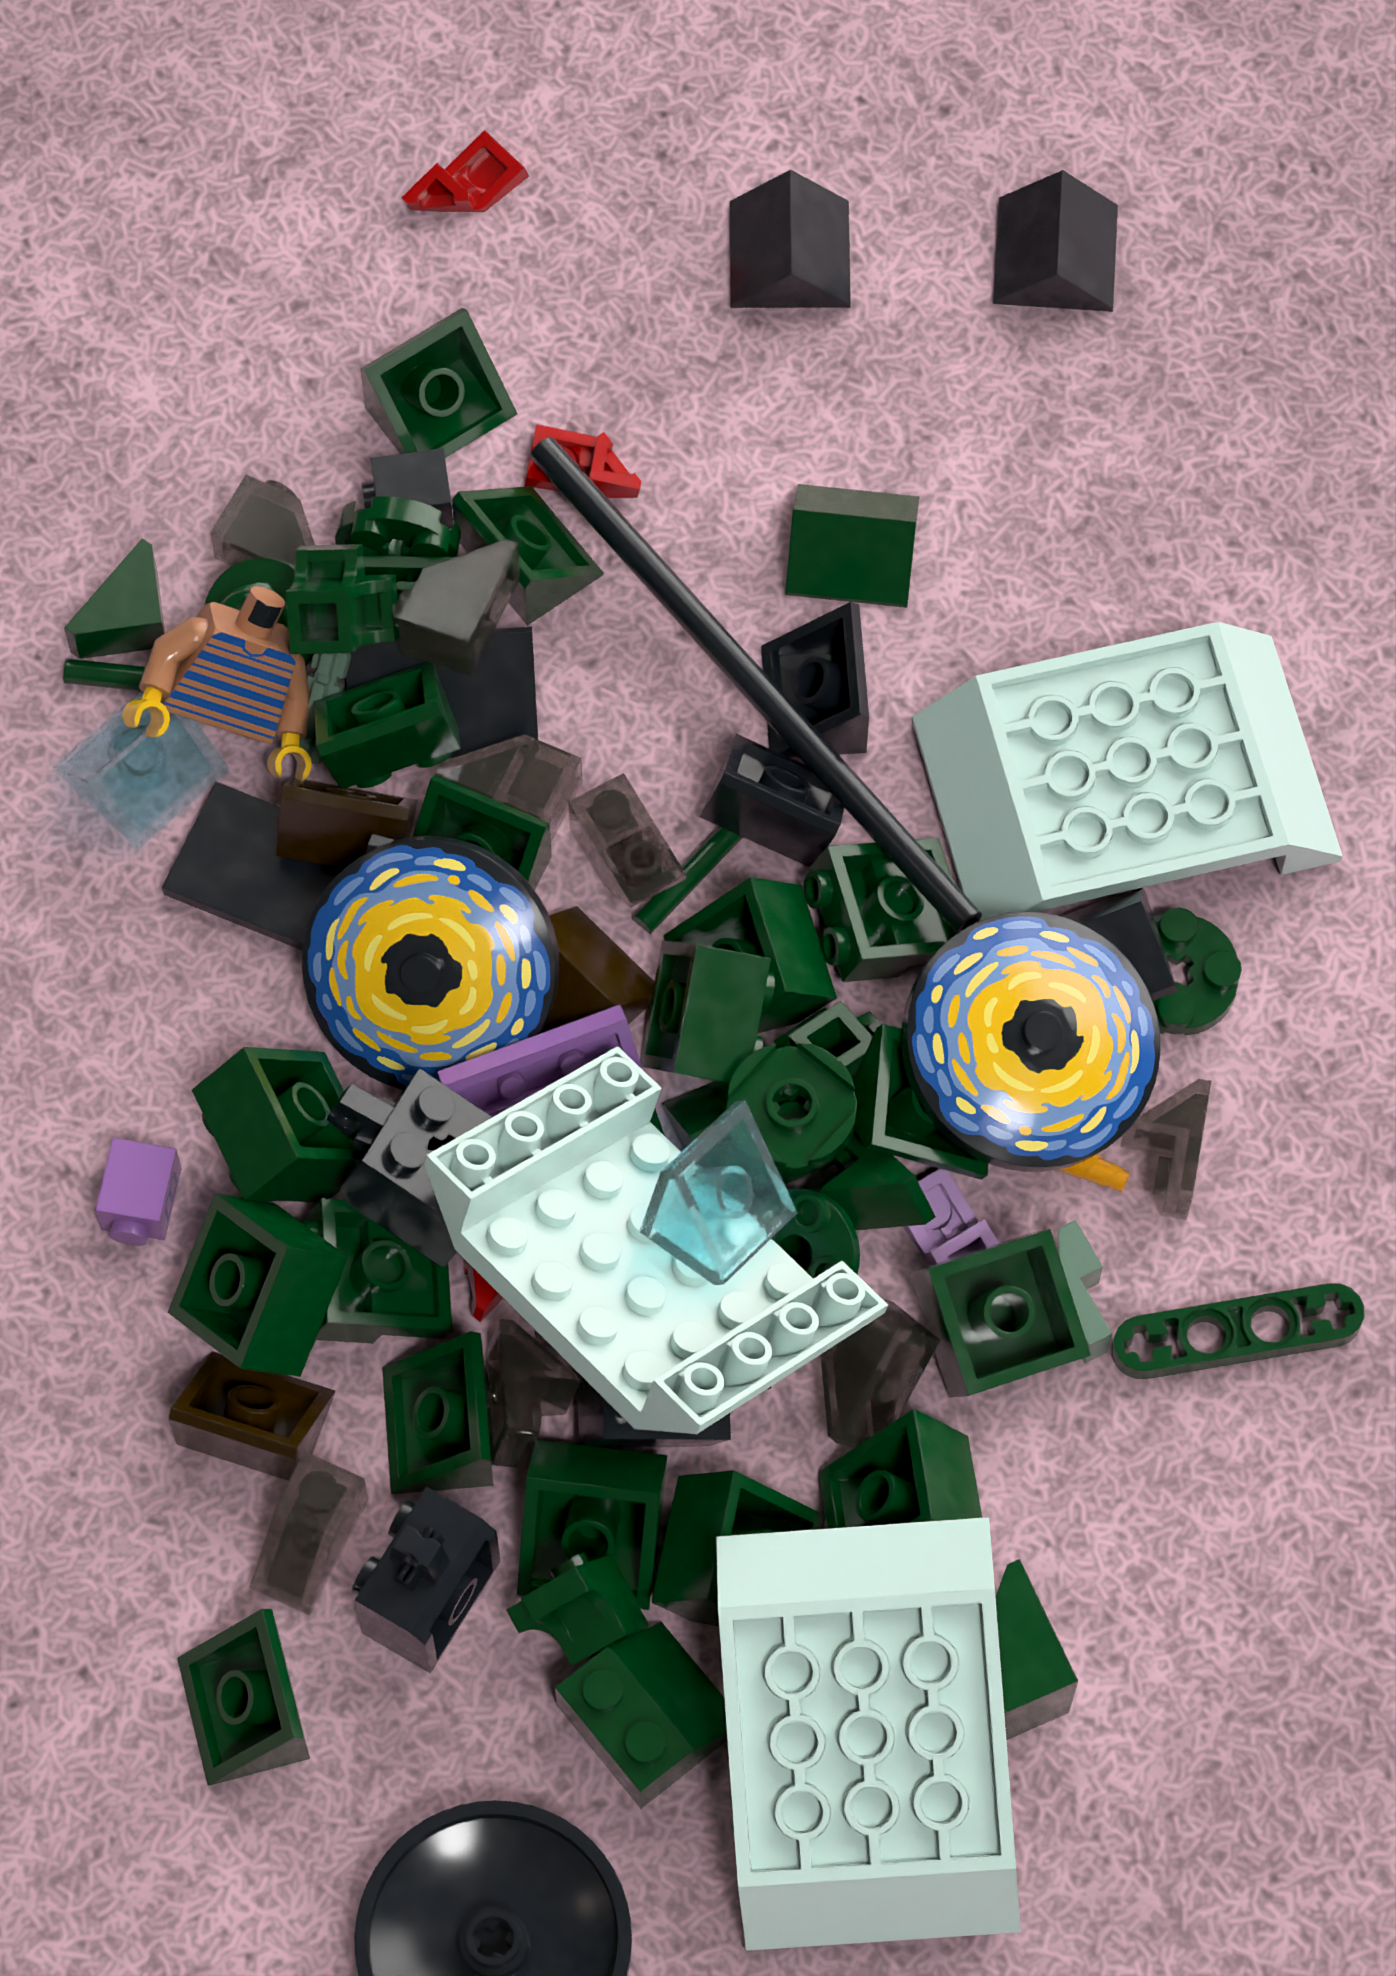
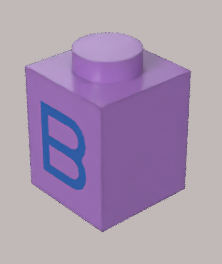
(138, 1191)

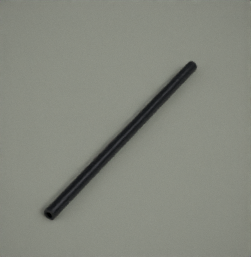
(756, 686)

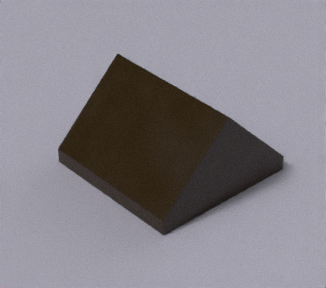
(334, 824)
(594, 973)
(250, 1416)

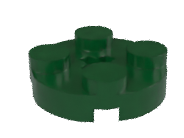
(397, 529)
(1212, 973)
(829, 1107)

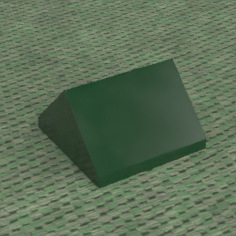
(437, 389)
(851, 545)
(550, 557)
(474, 818)
(891, 1116)
(438, 1418)
(243, 1701)

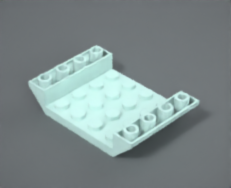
(1123, 770)
(553, 1219)
(866, 1734)

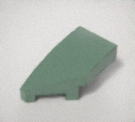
(1083, 1272)

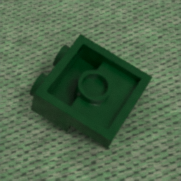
(873, 911)
(383, 1284)

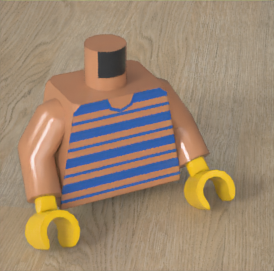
(233, 675)

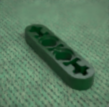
(1234, 1321)

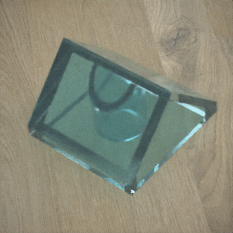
(142, 779)
(719, 1198)

